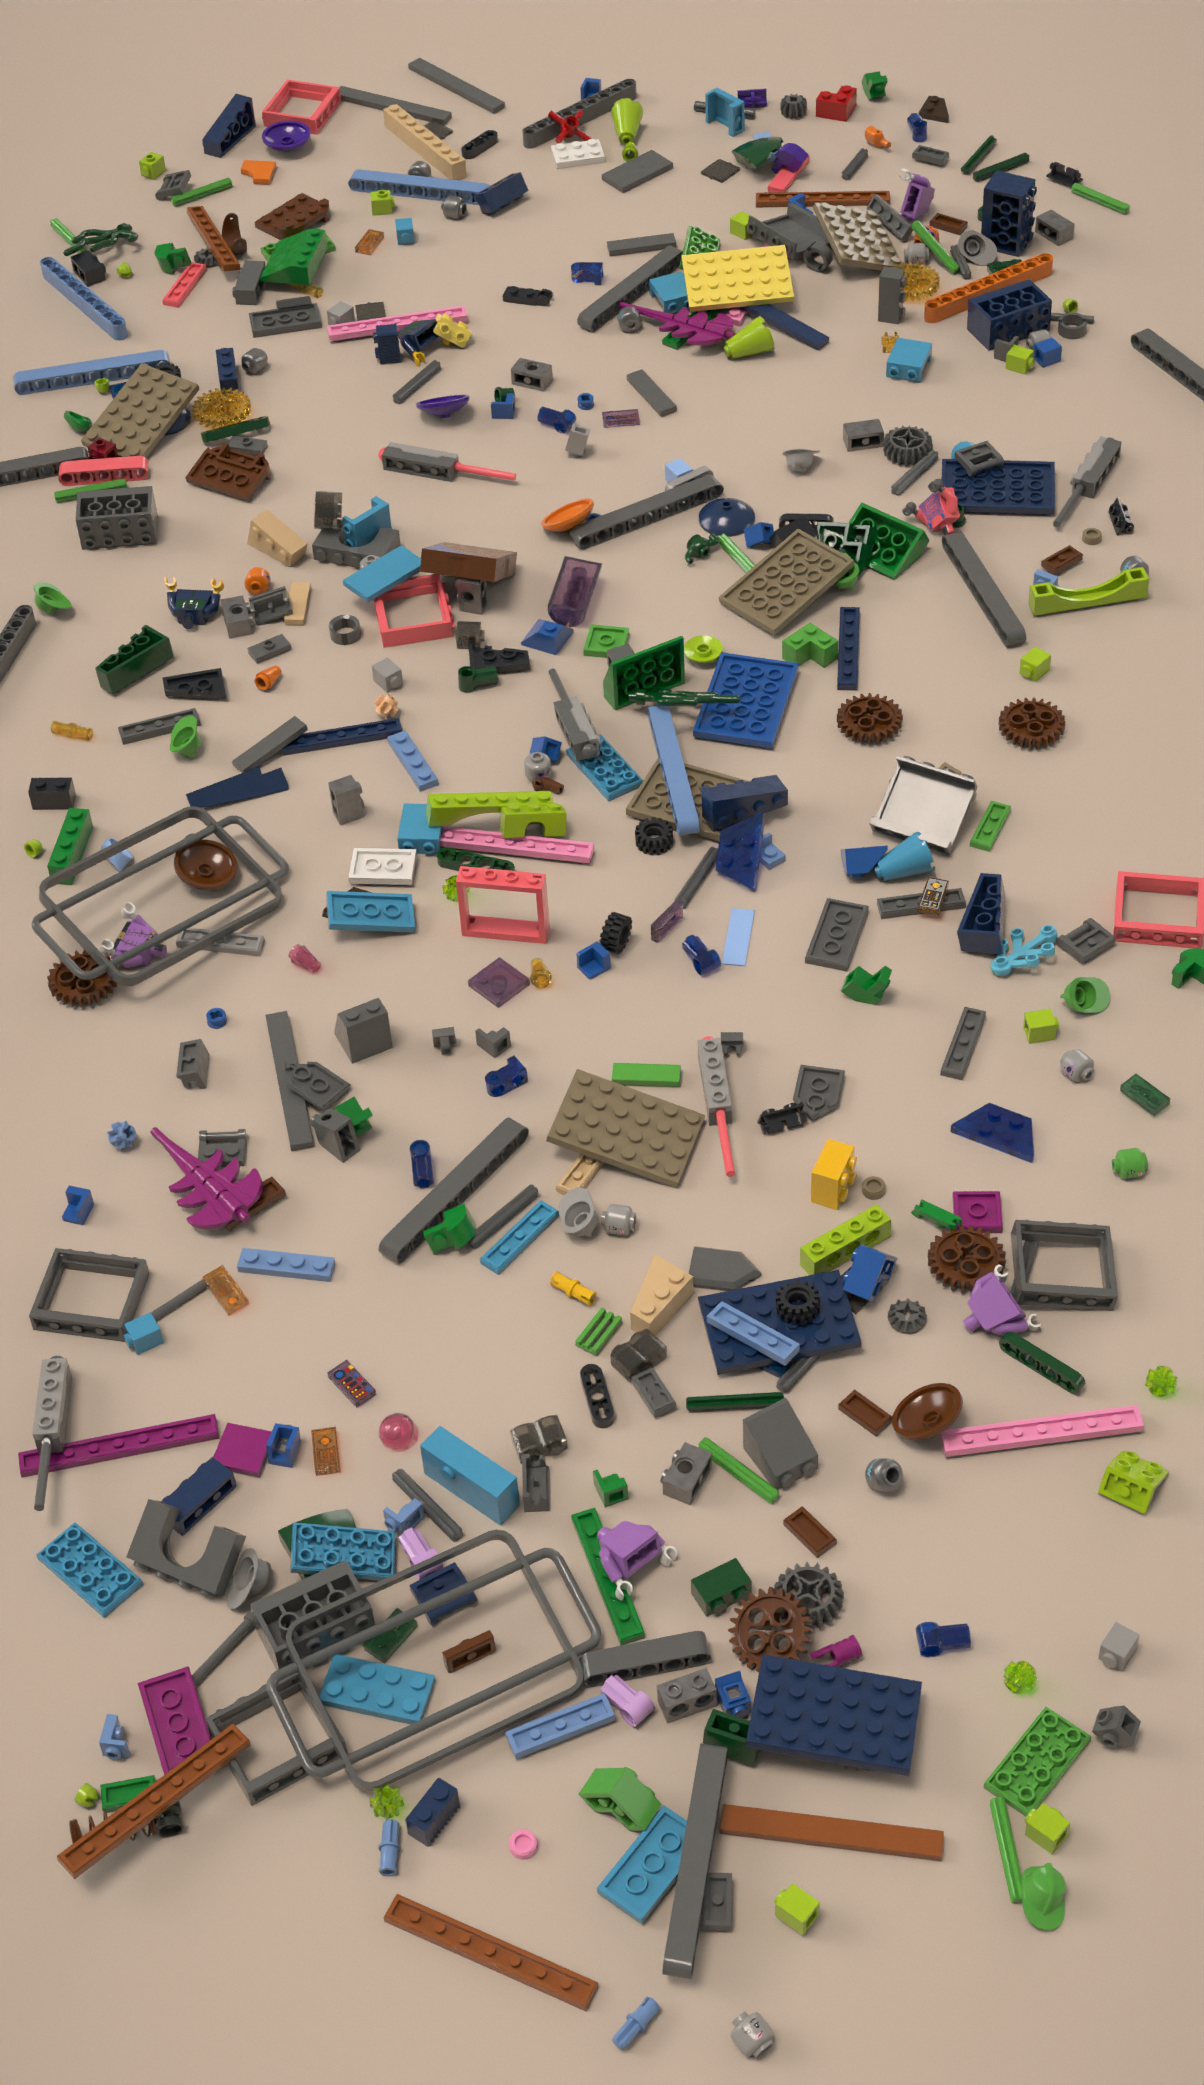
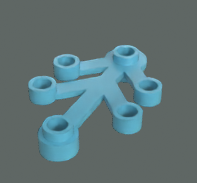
(1002, 965)

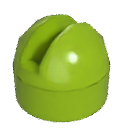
(124, 270)
(1070, 305)
(102, 385)
(33, 848)
(85, 1795)

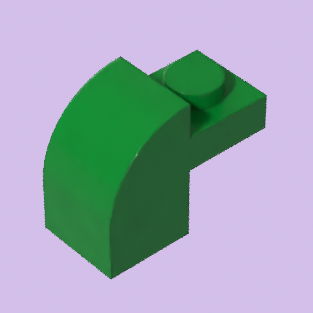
(874, 85)
(171, 258)
(1190, 965)
(866, 987)
(359, 1117)
(455, 1231)

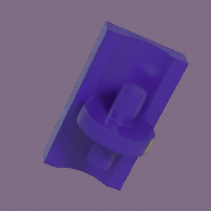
(753, 97)

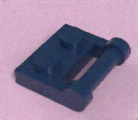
(437, 1584)

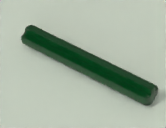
(976, 157)
(1001, 166)
(733, 1401)

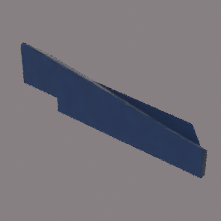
(239, 787)

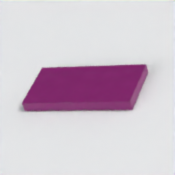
(174, 1716)

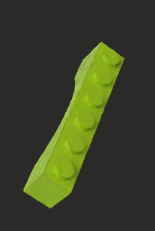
(1126, 586)
(448, 808)

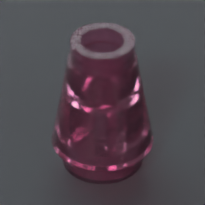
(304, 958)

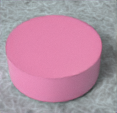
(523, 1844)

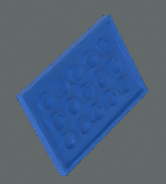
(764, 694)

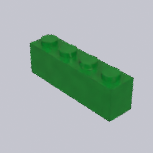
(71, 841)

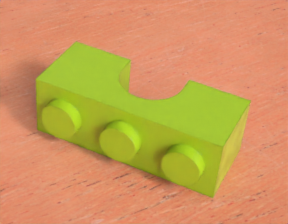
(516, 818)

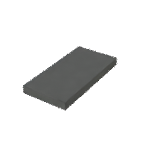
(637, 171)
(285, 320)
(836, 934)

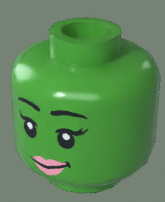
(1130, 1163)

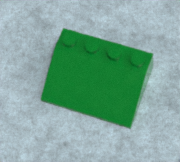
(296, 258)
(896, 541)
(649, 669)

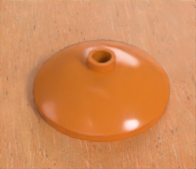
(568, 515)

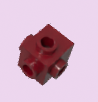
(102, 449)

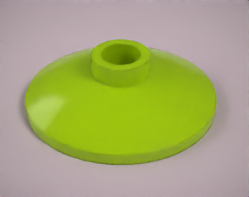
(703, 649)

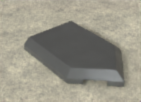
(315, 1083)
(818, 1089)
(721, 1269)

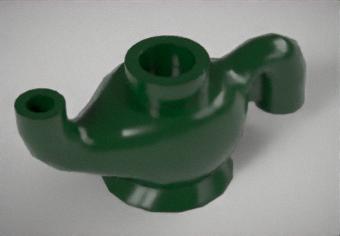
(700, 546)

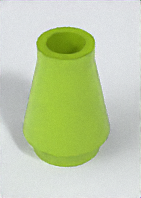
(629, 152)

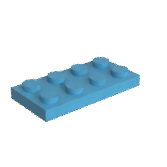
(370, 911)
(376, 1689)
(647, 1867)

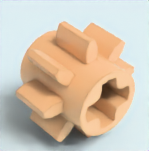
(386, 706)

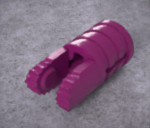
(840, 1652)

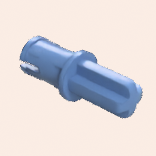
(389, 1848)
(636, 2023)

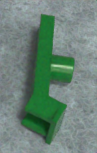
(940, 1216)

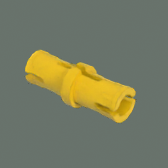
(573, 1288)

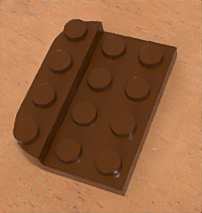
(294, 216)
(230, 472)

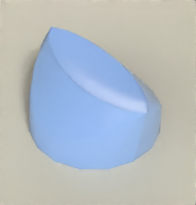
(121, 859)

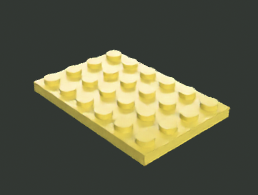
(737, 278)

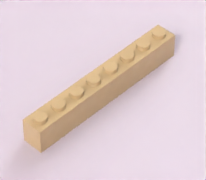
(424, 142)

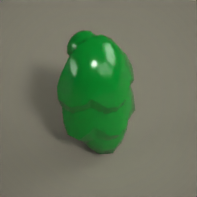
(77, 421)

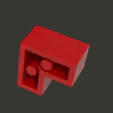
(838, 105)

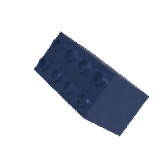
(1009, 212)
(1008, 313)

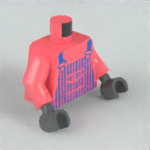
(938, 510)

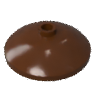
(206, 865)
(927, 1411)

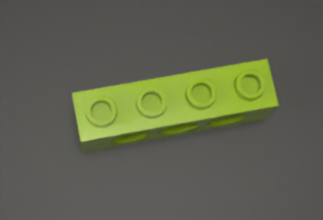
(839, 1243)

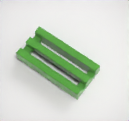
(608, 1317)

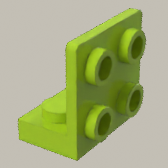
(1132, 1480)

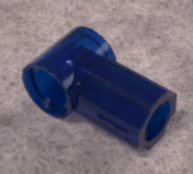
(918, 127)
(560, 420)
(703, 958)
(421, 1164)
(934, 1638)

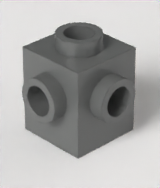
(1116, 1726)

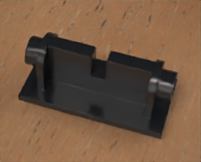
(1069, 177)
(1120, 517)
(773, 1119)

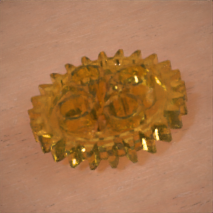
(920, 280)
(221, 407)

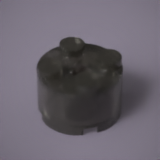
(327, 510)

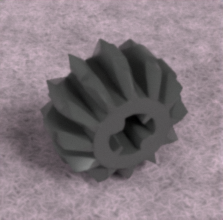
(793, 106)

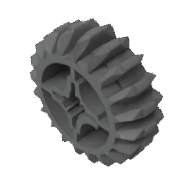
(907, 445)
(810, 1586)

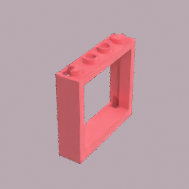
(327, 94)
(421, 632)
(501, 927)
(1159, 933)

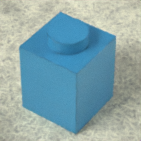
(404, 231)
(143, 1333)

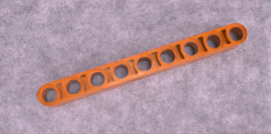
(957, 299)

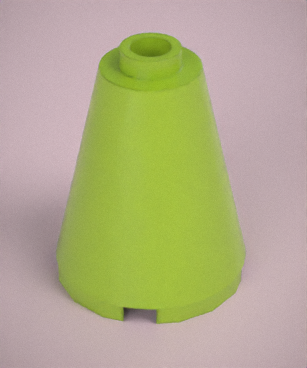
(626, 119)
(750, 340)

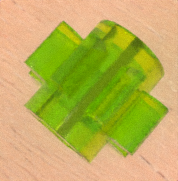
(450, 888)
(1161, 1381)
(1020, 1677)
(386, 1802)

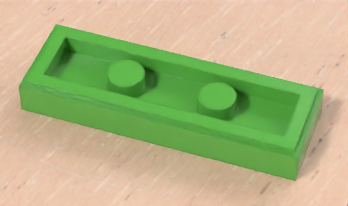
(990, 826)
(646, 1074)

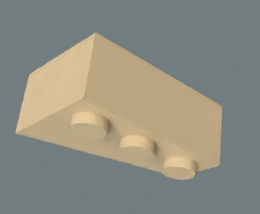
(275, 539)
(660, 1295)

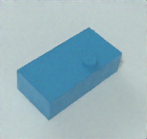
(470, 1475)

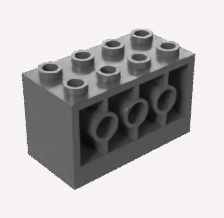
(116, 517)
(277, 1611)

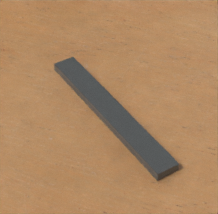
(456, 85)
(381, 102)
(293, 1104)

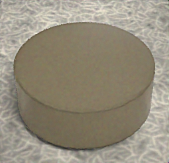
(1091, 536)
(873, 1188)

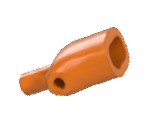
(876, 137)

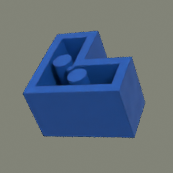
(868, 1272)

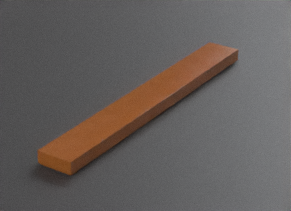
(843, 198)
(213, 238)
(153, 1801)
(832, 1832)
(491, 1952)

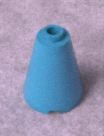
(905, 860)

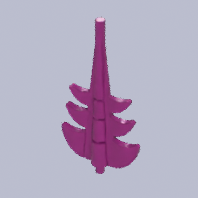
(706, 331)
(216, 1189)

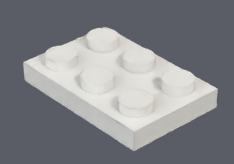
(577, 153)
(382, 866)

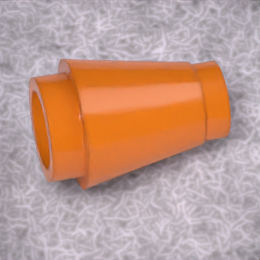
(265, 679)

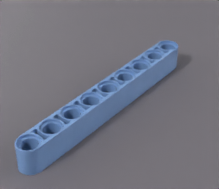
(415, 186)
(84, 298)
(79, 373)
(673, 770)

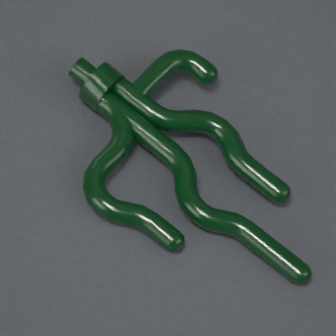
(104, 238)
(666, 697)

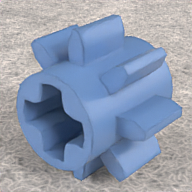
(122, 1135)

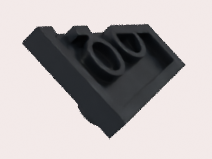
(503, 660)
(196, 685)

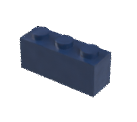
(501, 193)
(227, 368)
(200, 1493)

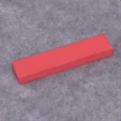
(785, 178)
(184, 284)

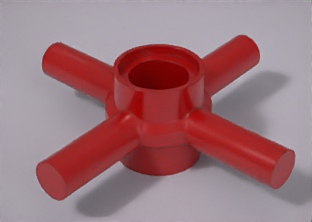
(569, 126)

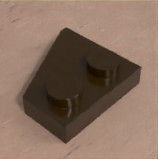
(934, 109)

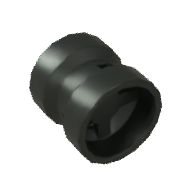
(169, 1822)

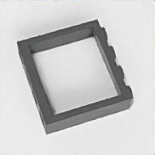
(1062, 1295)
(86, 1325)
(287, 1772)

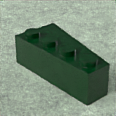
(134, 660)

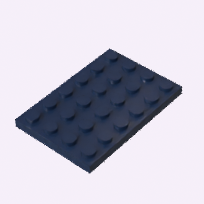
(1006, 489)
(828, 1333)
(834, 1715)

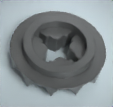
(200, 257)
(915, 1320)

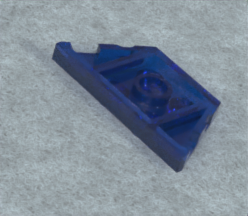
(741, 851)
(998, 1130)

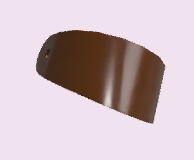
(232, 234)

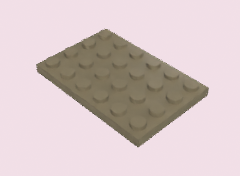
(857, 237)
(142, 411)
(786, 581)
(653, 800)
(626, 1128)

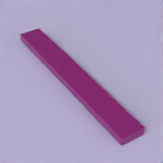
(123, 1444)

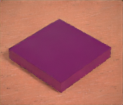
(978, 1210)
(243, 1449)

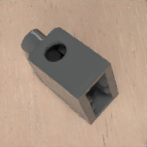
(336, 1134)

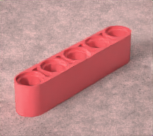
(103, 470)

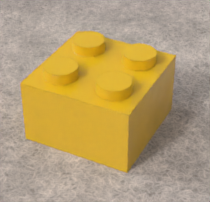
(833, 1174)

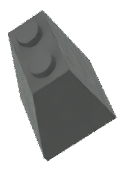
(364, 1030)
(779, 1444)

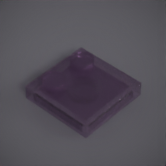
(498, 982)

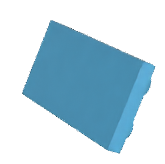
(383, 574)
(608, 772)
(318, 1547)
(89, 1570)

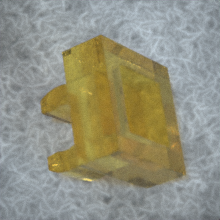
(888, 342)

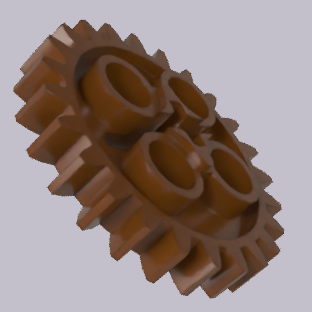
(869, 718)
(1031, 723)
(71, 989)
(964, 1257)
(772, 1607)

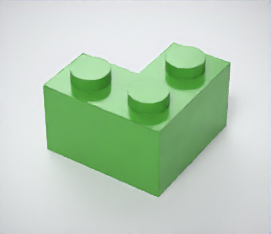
(811, 644)
(623, 1795)

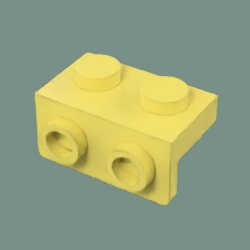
(454, 332)

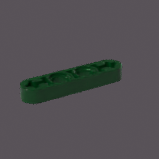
(235, 429)
(452, 858)
(1042, 1362)

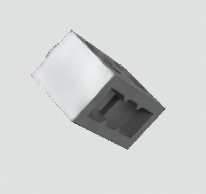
(686, 1695)

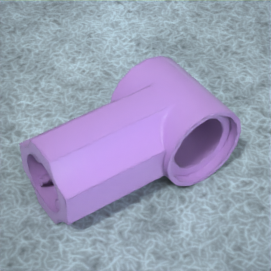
(418, 1550)
(631, 1704)

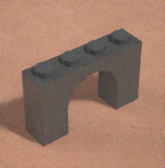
(330, 548)
(152, 1549)

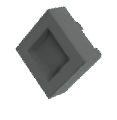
(444, 1037)
(731, 1039)

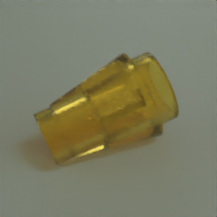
(539, 973)

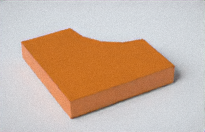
(259, 170)

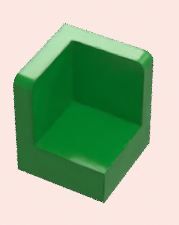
(610, 1488)

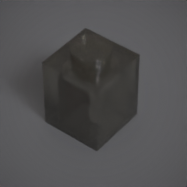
(469, 633)

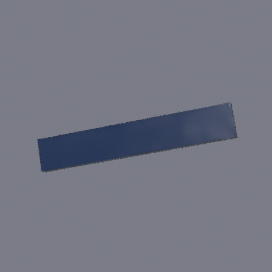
(789, 325)
(848, 648)
(343, 736)

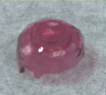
(397, 1431)

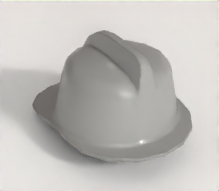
(977, 248)
(799, 458)
(578, 1212)
(248, 1579)

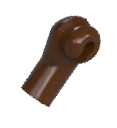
(547, 784)

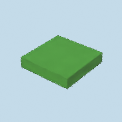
(602, 638)

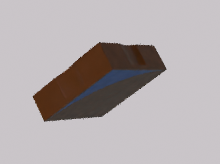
(468, 561)

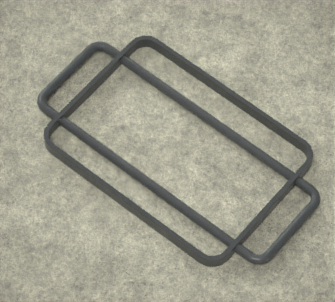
(107, 966)
(522, 1562)

